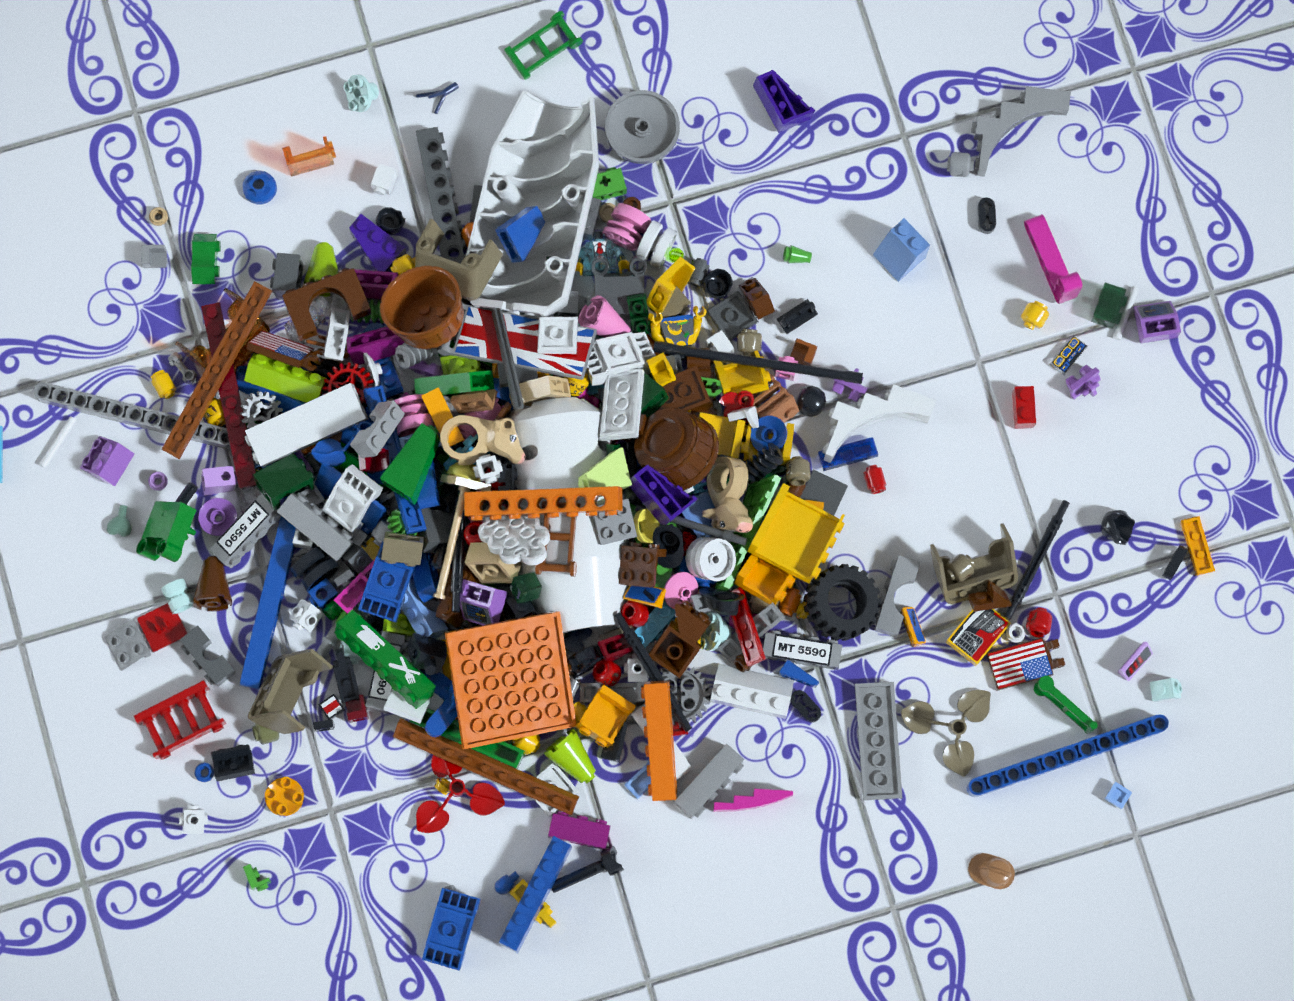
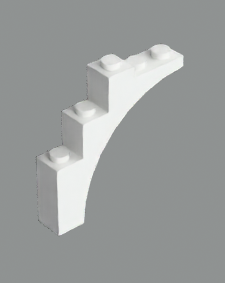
(896, 404)

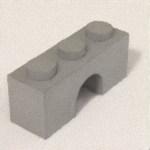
(371, 440)

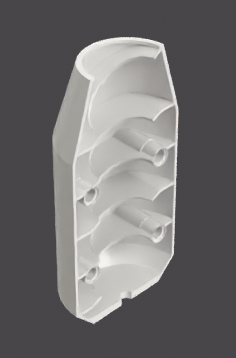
(544, 161)
(559, 447)

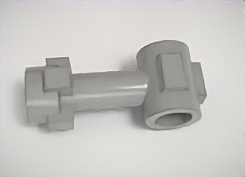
(189, 376)

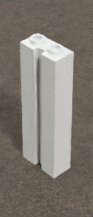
(306, 425)

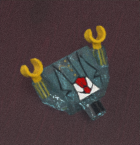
(600, 247)

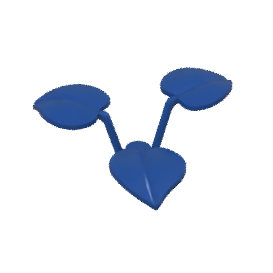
(330, 453)

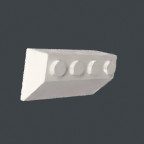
(752, 691)

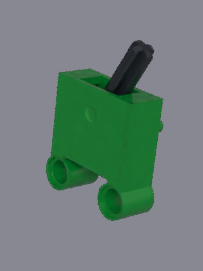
(168, 527)

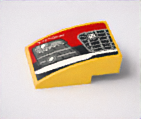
(978, 634)

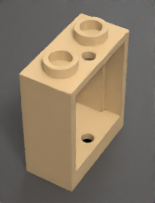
(544, 388)

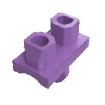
(1086, 384)
(857, 389)

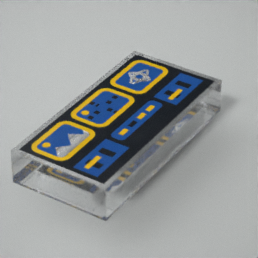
(1069, 355)

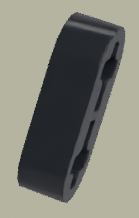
(991, 215)
(1175, 562)
(808, 703)

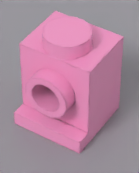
(786, 375)

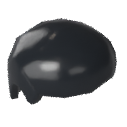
(390, 220)
(717, 283)
(811, 401)

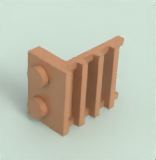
(780, 405)

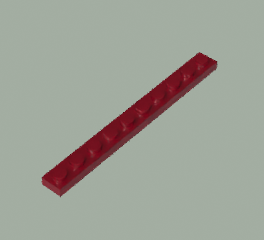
(230, 401)

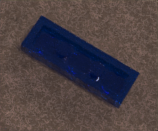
(850, 454)

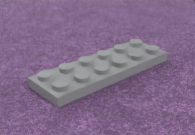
(878, 741)

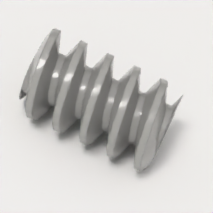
(409, 356)

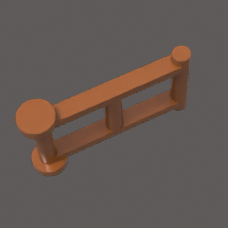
(571, 566)

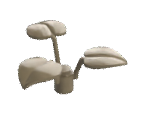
(957, 756)

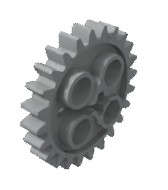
(696, 694)

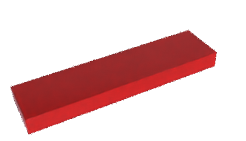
(747, 632)

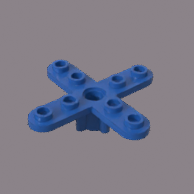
(447, 711)

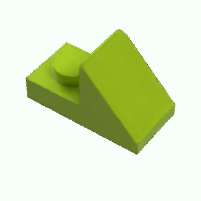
(400, 627)

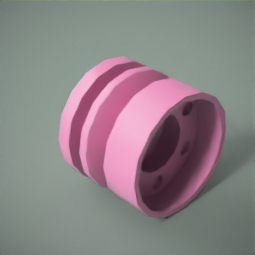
(627, 226)
(415, 414)

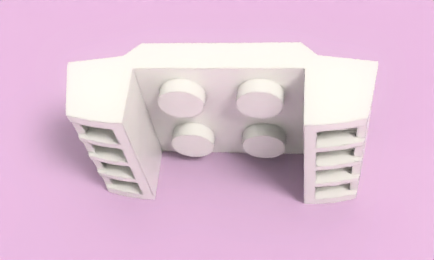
(618, 355)
(351, 500)

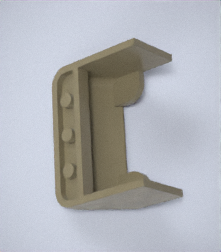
(470, 274)
(997, 567)
(282, 689)

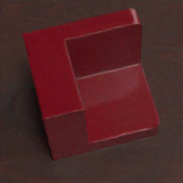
(375, 463)
(357, 710)

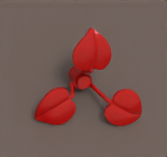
(484, 800)

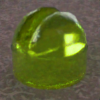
(672, 257)

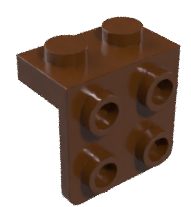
(639, 564)

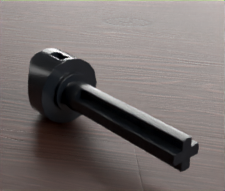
(631, 461)
(607, 863)

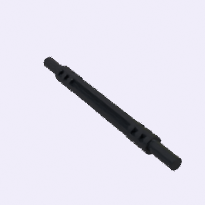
(1036, 560)
(457, 563)
(650, 668)

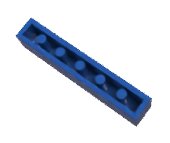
(535, 894)

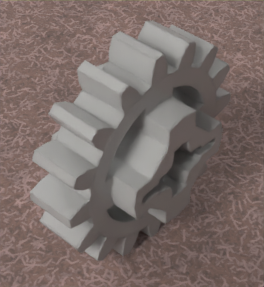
(256, 404)

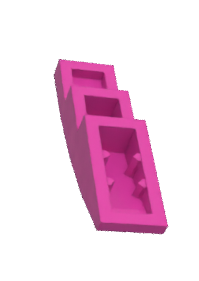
(354, 591)
(760, 798)

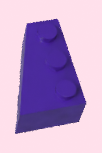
(780, 102)
(376, 244)
(659, 495)

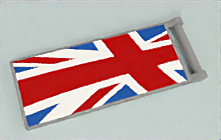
(479, 341)

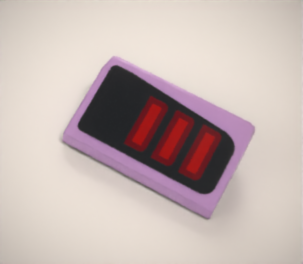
(1135, 661)

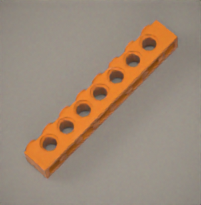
(474, 500)

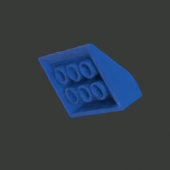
(325, 483)

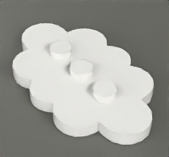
(515, 538)

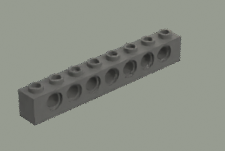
(428, 138)

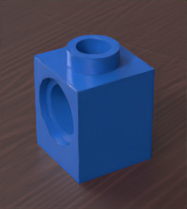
(326, 586)

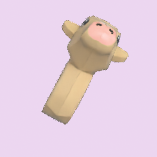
(493, 436)
(729, 510)

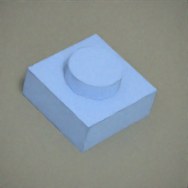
(1118, 795)

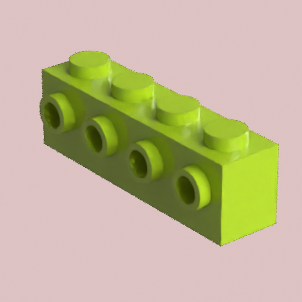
(284, 378)

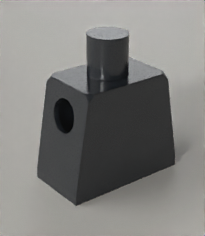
(427, 653)

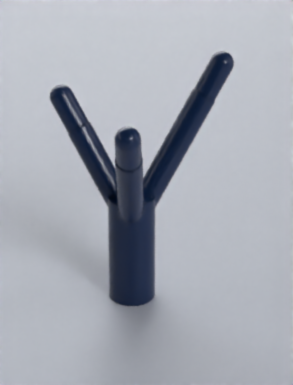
(444, 92)

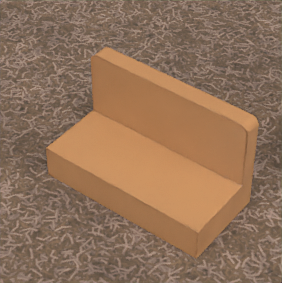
(474, 401)

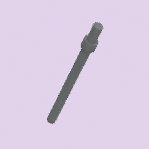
(725, 535)

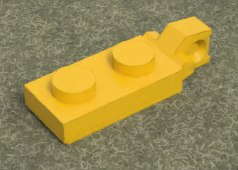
(544, 914)

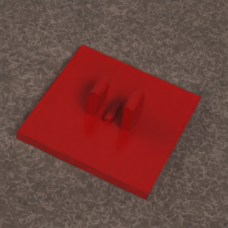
(161, 627)

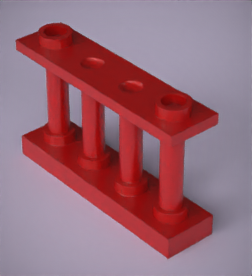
(164, 709)

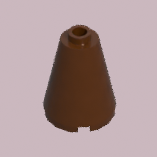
(212, 587)

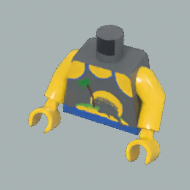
(678, 329)

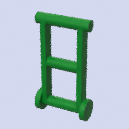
(557, 19)
(1046, 688)

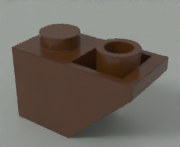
(757, 298)
(690, 621)

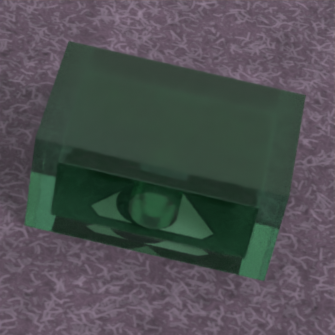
(1109, 305)

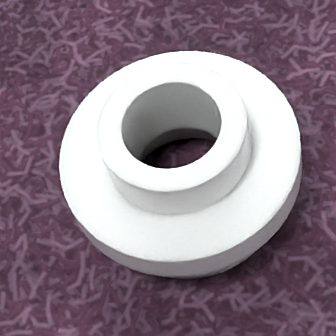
(1019, 628)

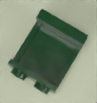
(652, 397)
(283, 479)

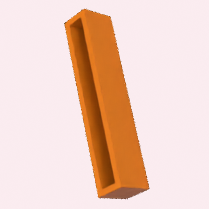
(660, 740)

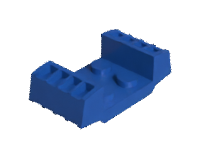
(386, 588)
(451, 929)

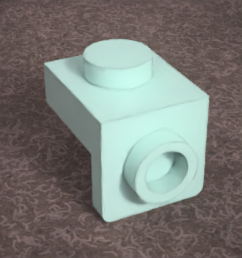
(1165, 689)

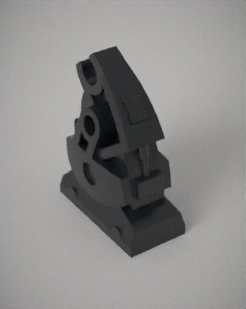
(584, 660)

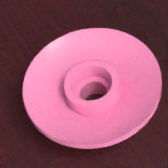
(676, 585)

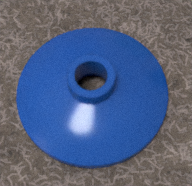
(767, 425)

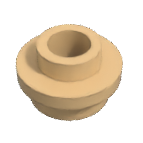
(158, 211)

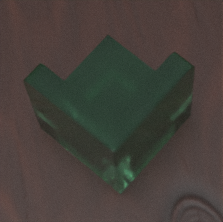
(526, 587)

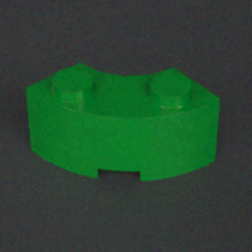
(204, 258)

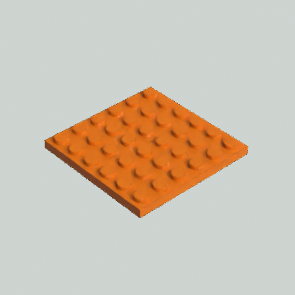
(510, 679)

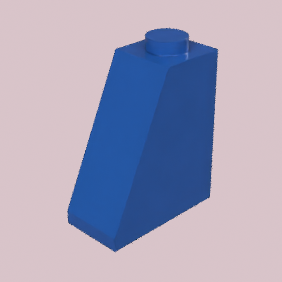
(521, 233)

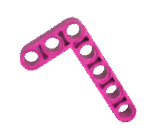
(1062, 284)

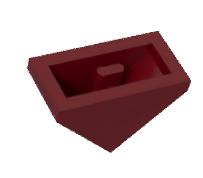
(614, 647)

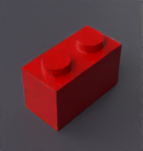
(1024, 407)

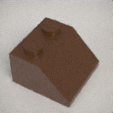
(674, 650)

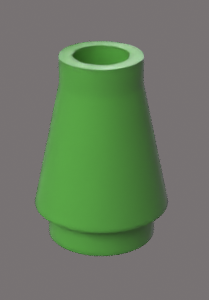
(796, 255)

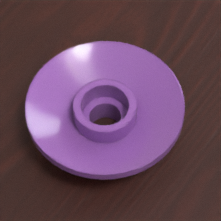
(213, 508)

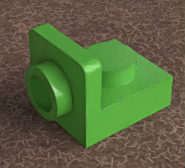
(253, 876)

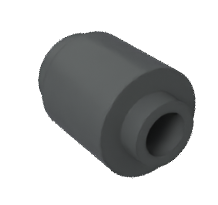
(699, 273)

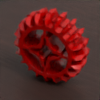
(333, 381)

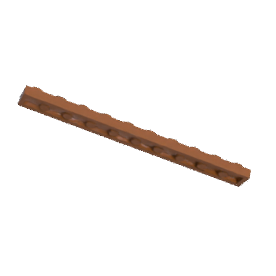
(216, 370)
(486, 767)

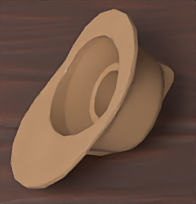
(991, 871)

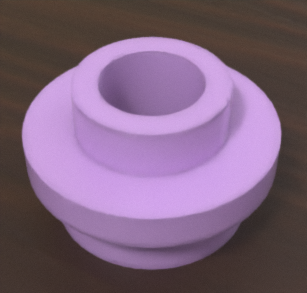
(158, 475)

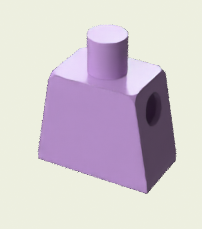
(213, 480)

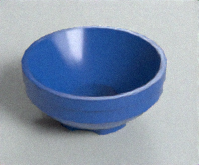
(262, 195)

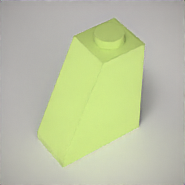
(607, 472)

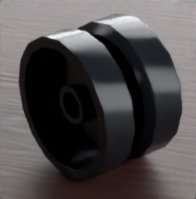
(314, 568)

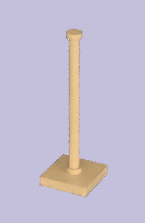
(465, 485)

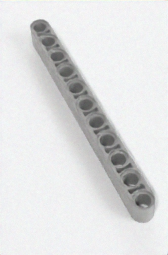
(125, 416)

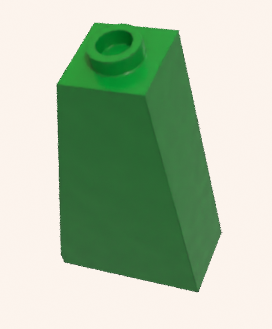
(456, 383)
(412, 464)

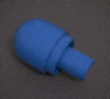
(506, 883)

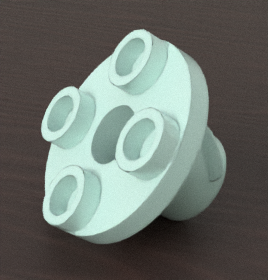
(360, 93)
(716, 633)

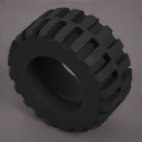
(863, 592)

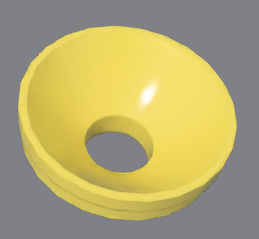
(463, 471)
(648, 525)

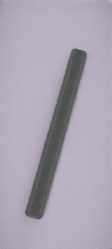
(507, 359)

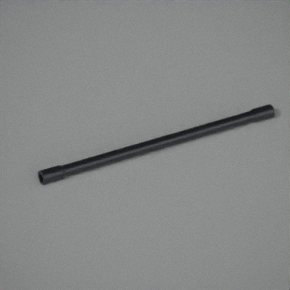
(669, 348)

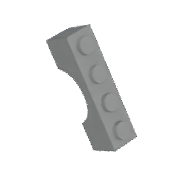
(903, 573)

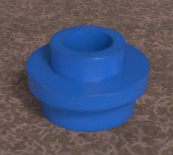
(198, 770)

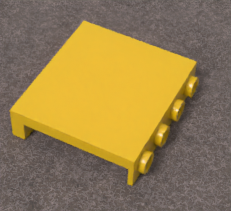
(796, 536)

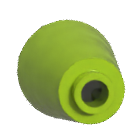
(321, 264)
(571, 757)

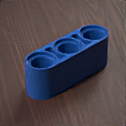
(429, 493)
(426, 578)

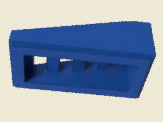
(795, 673)

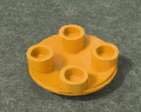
(284, 796)

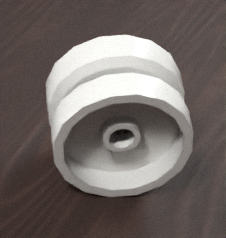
(659, 246)
(710, 558)

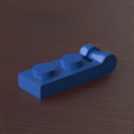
(389, 378)

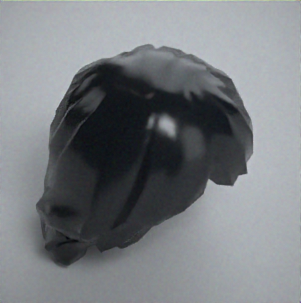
(1117, 526)

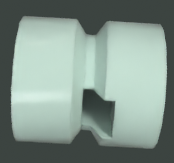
(177, 594)

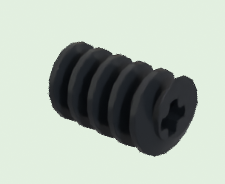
(764, 462)

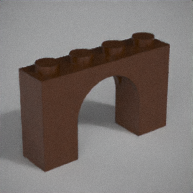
(343, 284)

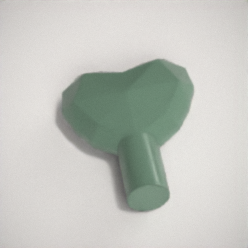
(120, 524)

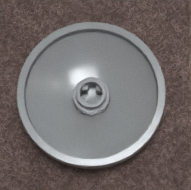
(642, 127)

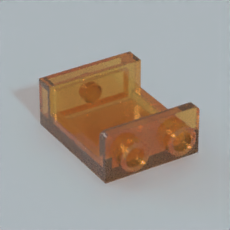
(310, 160)

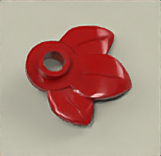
(733, 402)

